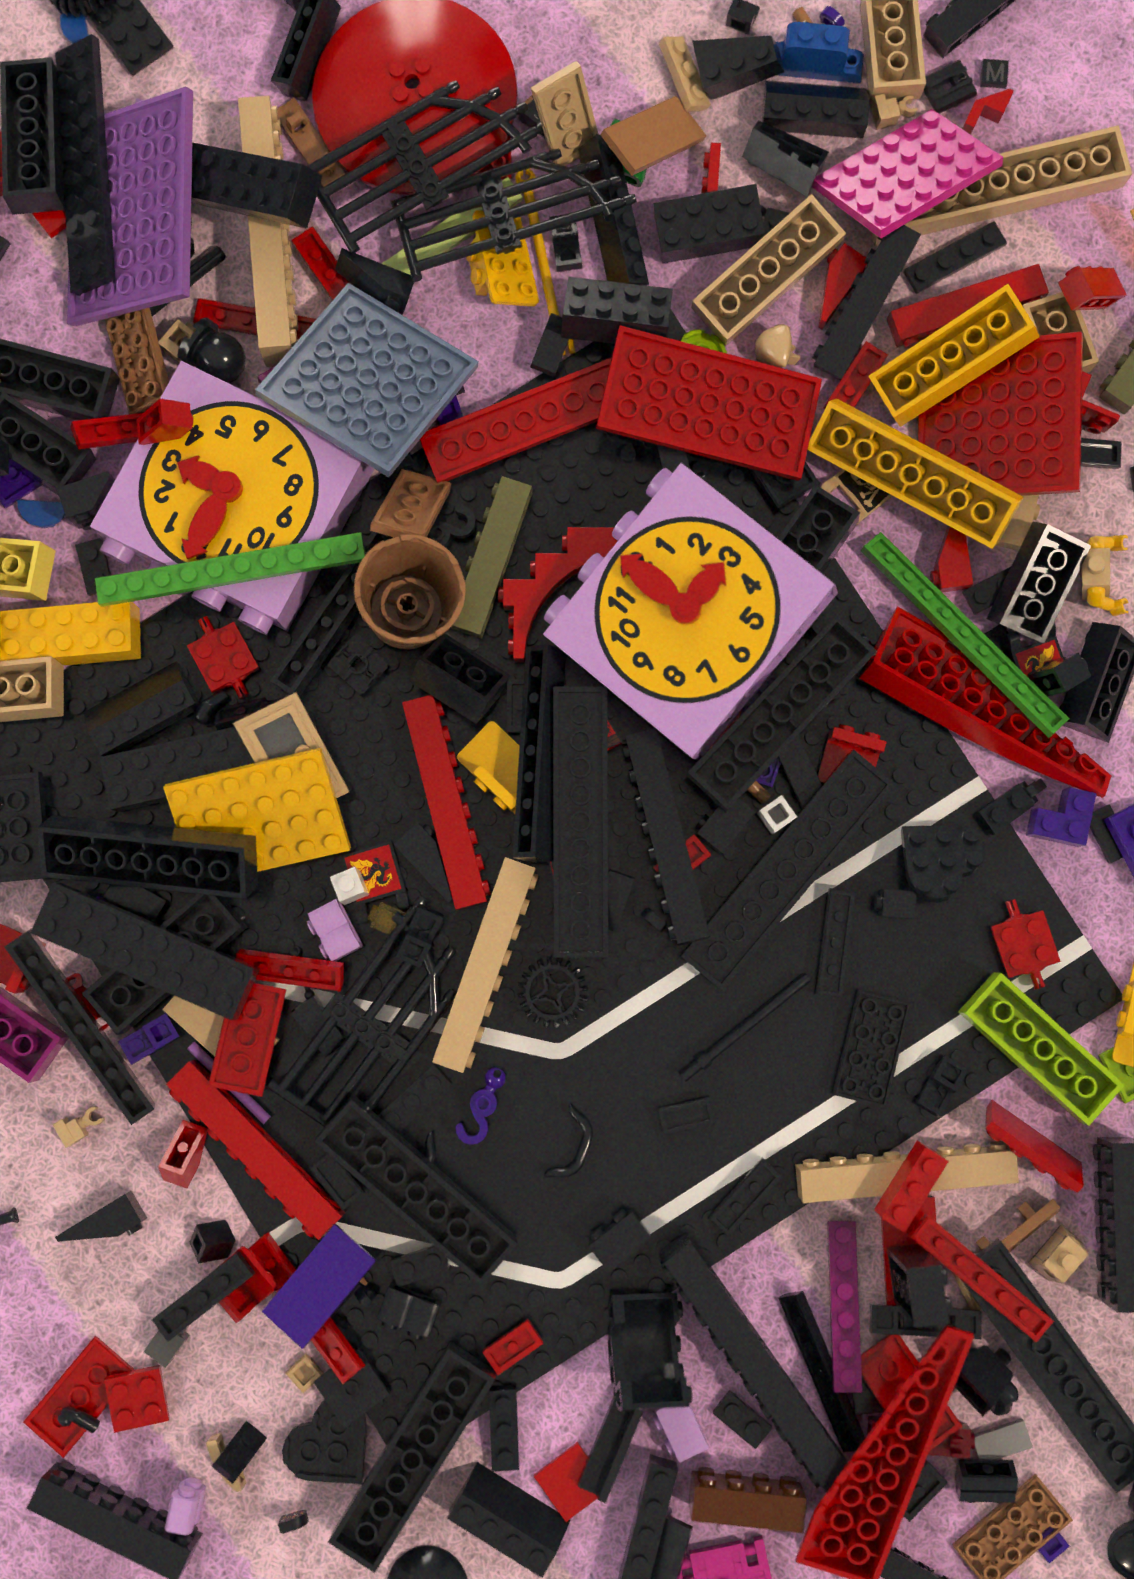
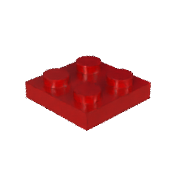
(136, 1398)

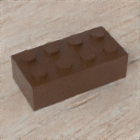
(747, 1500)

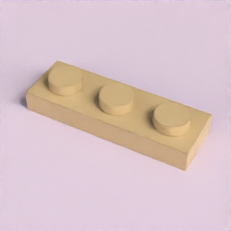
(684, 73)

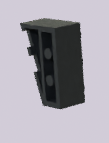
(736, 63)

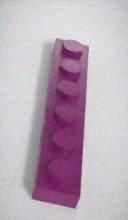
(844, 1306)

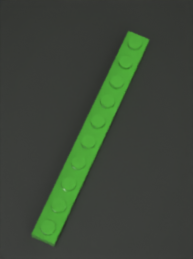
(230, 569)
(964, 634)

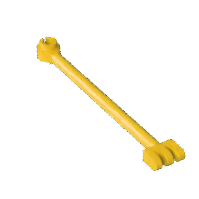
(542, 256)

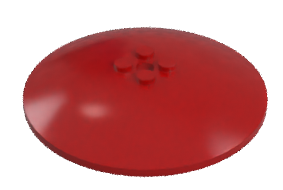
(382, 48)

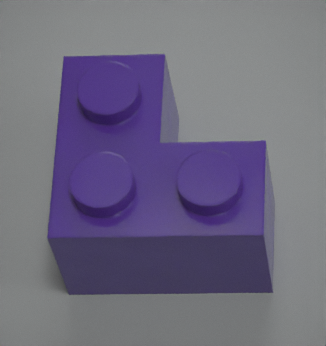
(1067, 825)

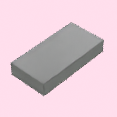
(1002, 1440)

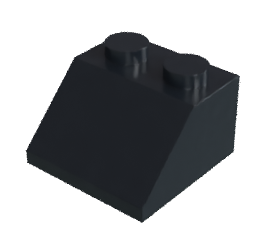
(84, 498)

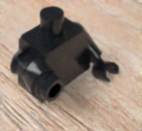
(987, 1381)

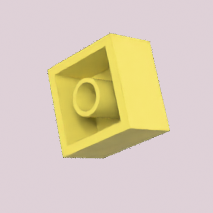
(25, 569)

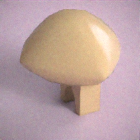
(776, 347)

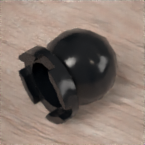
(213, 351)

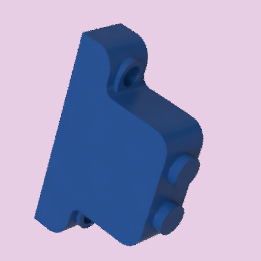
(820, 53)

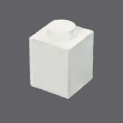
(776, 814)
(349, 885)

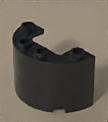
(646, 1351)

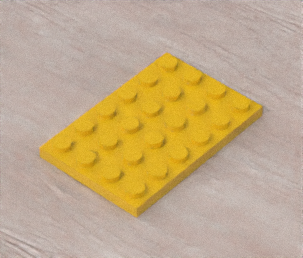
(278, 800)

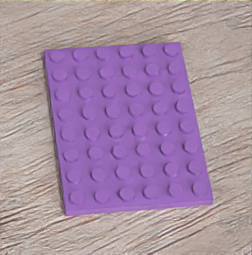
(149, 208)

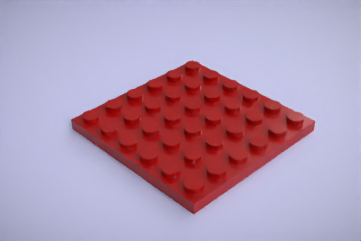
(1018, 419)

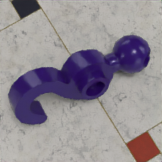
(482, 1105)

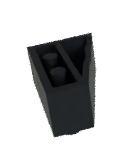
(785, 156)

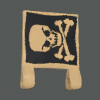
(861, 493)

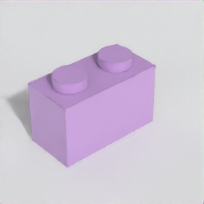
(682, 1431)

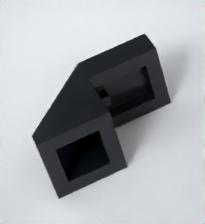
(550, 347)

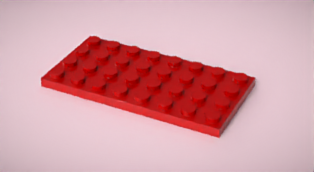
(709, 403)

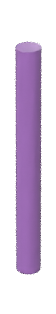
(244, 1098)

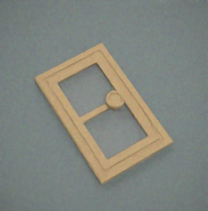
(283, 731)

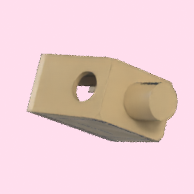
(1059, 1256)

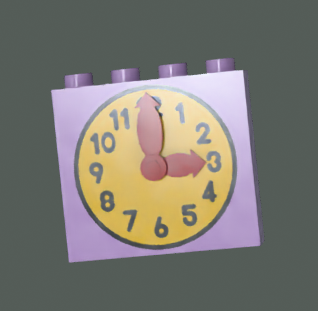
(229, 488)
(688, 610)

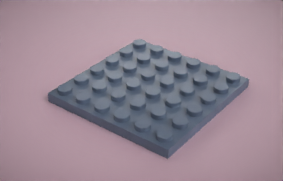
(367, 379)

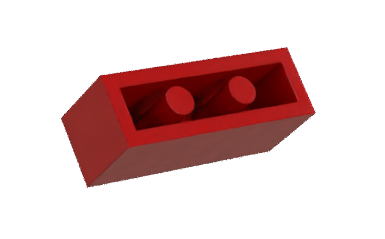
(1091, 288)
(911, 1186)

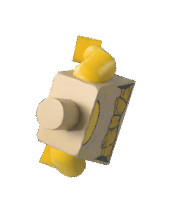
(1097, 574)

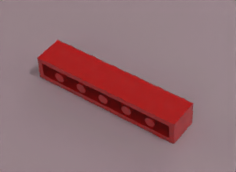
(925, 317)

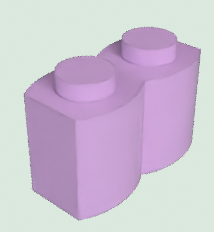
(334, 930)
(185, 1506)

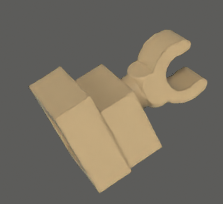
(887, 111)
(75, 1130)

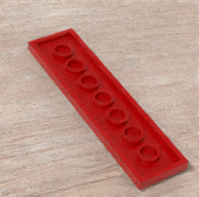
(516, 423)

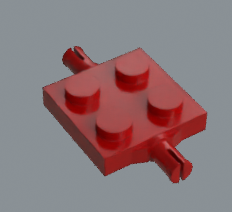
(223, 657)
(1025, 944)

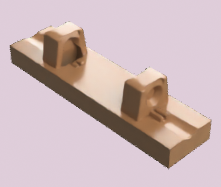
(307, 139)
(1033, 1222)

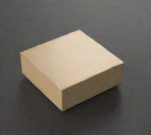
(304, 1373)

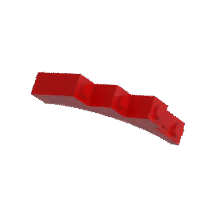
(550, 572)

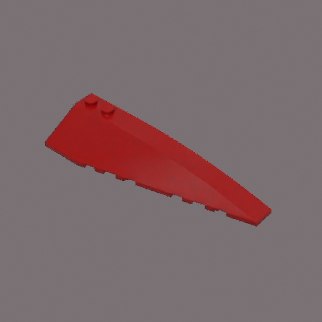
(941, 683)
(868, 1499)

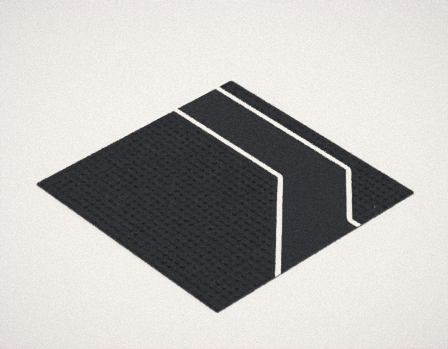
(645, 1001)

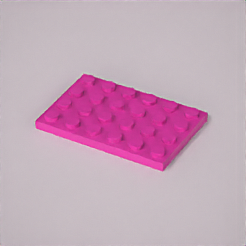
(907, 173)

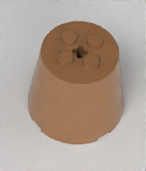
(415, 573)

